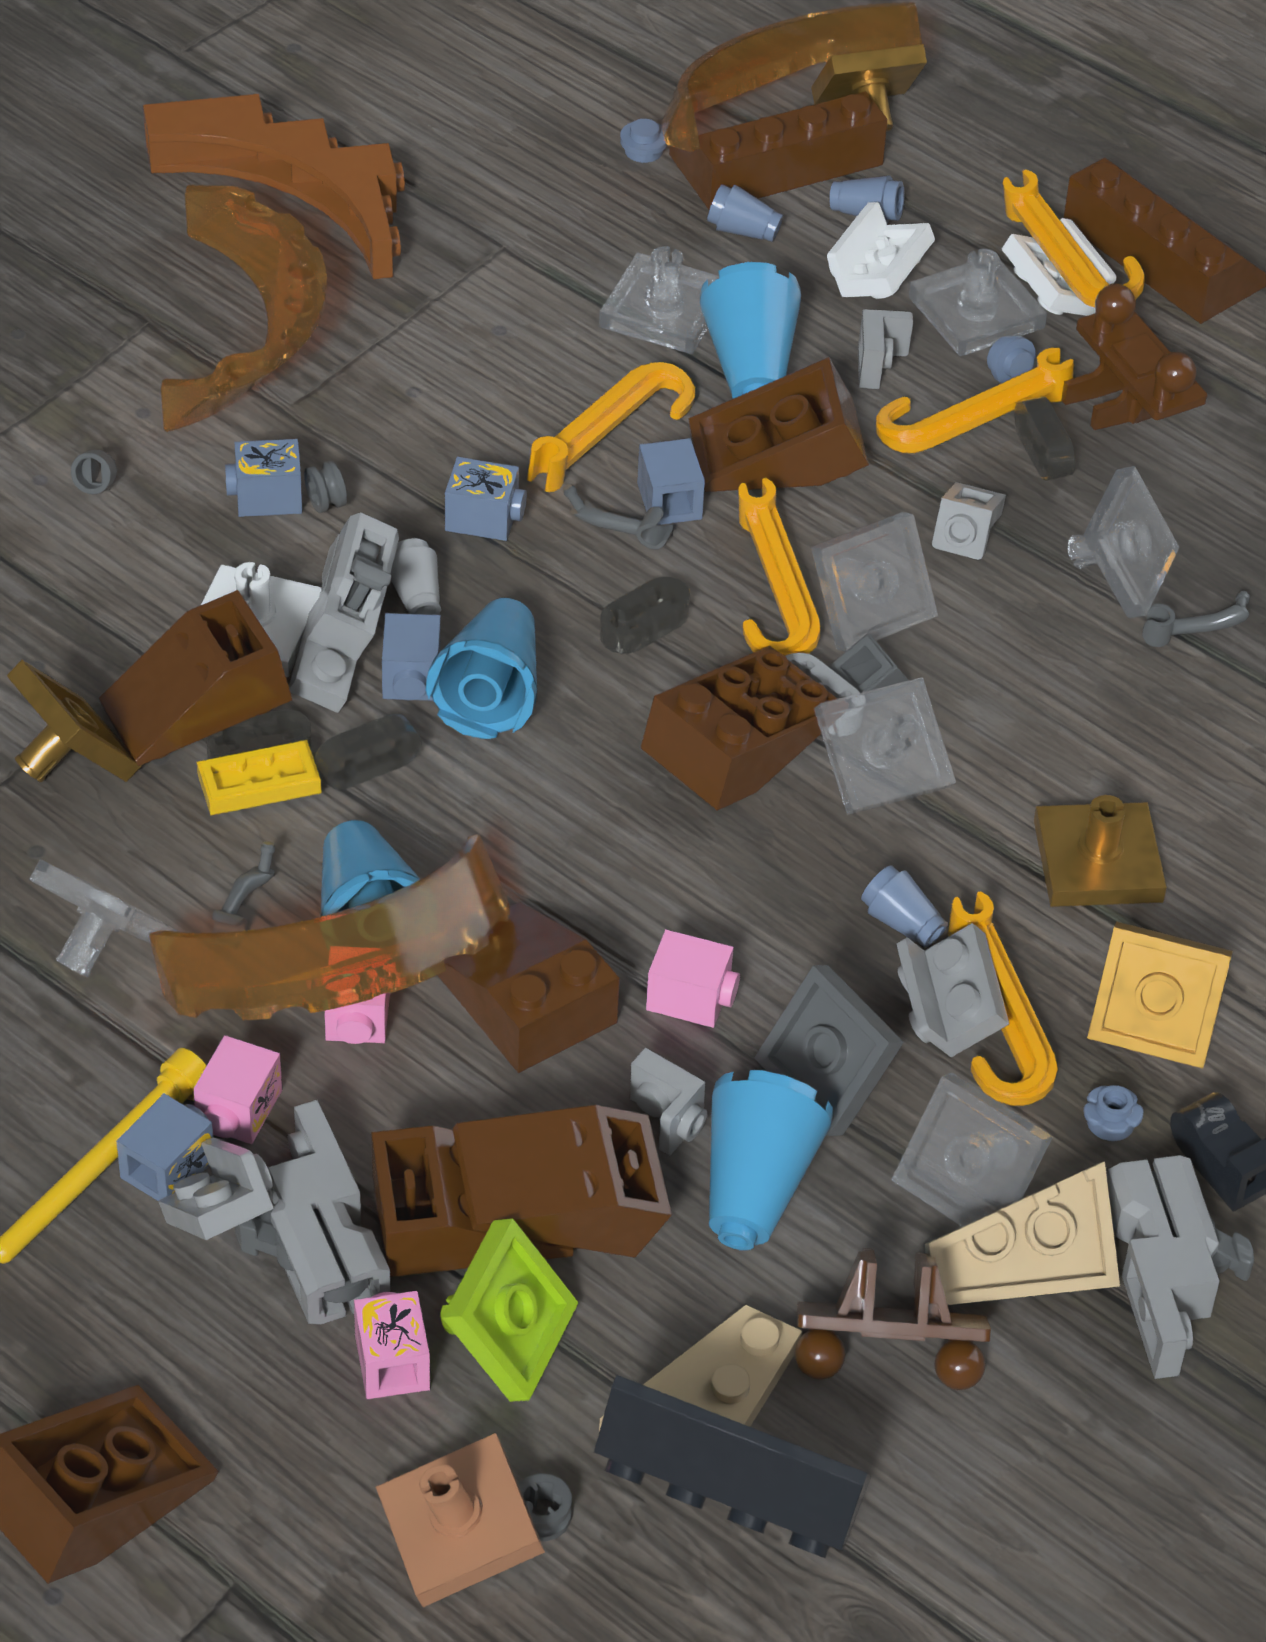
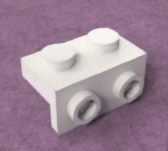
(877, 256)
(1036, 269)

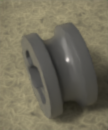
(325, 486)
(552, 1489)

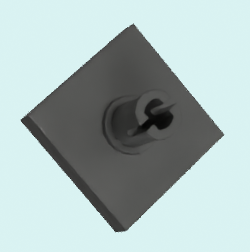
(830, 1044)

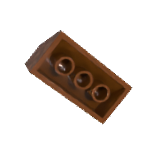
(788, 149)
(1173, 250)

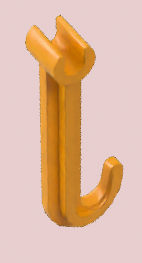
(1030, 208)
(1043, 380)
(558, 453)
(785, 578)
(1024, 1031)

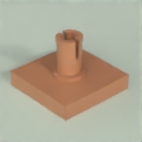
(459, 1520)

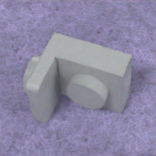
(881, 338)
(966, 520)
(668, 1093)

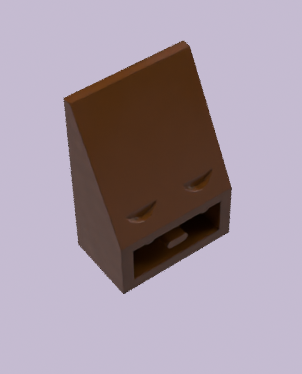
(197, 680)
(735, 725)
(566, 1177)
(425, 1203)

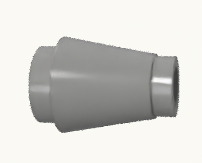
(416, 577)

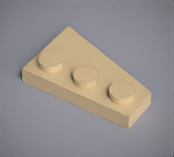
(1034, 1246)
(732, 1366)

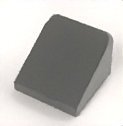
(867, 666)

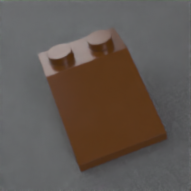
(787, 431)
(534, 987)
(93, 1480)

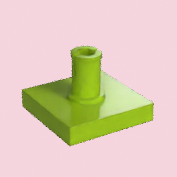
(509, 1310)

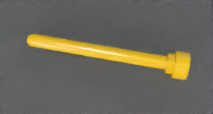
(176, 1080)

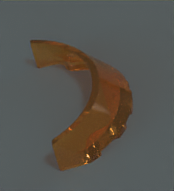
(780, 51)
(285, 271)
(341, 954)

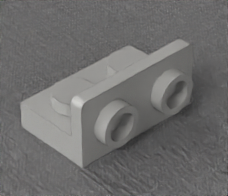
(952, 990)
(221, 1201)

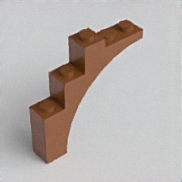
(240, 141)

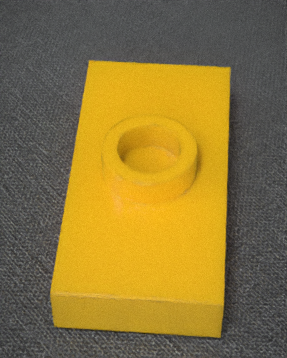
(259, 777)

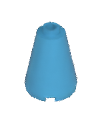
(751, 323)
(487, 672)
(359, 867)
(760, 1151)

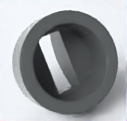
(86, 468)

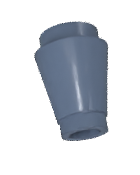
(853, 196)
(743, 214)
(903, 906)

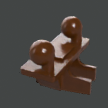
(1134, 361)
(957, 1362)

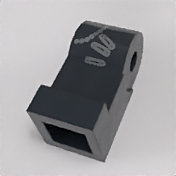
(1222, 1149)

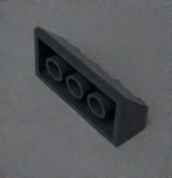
(731, 1464)

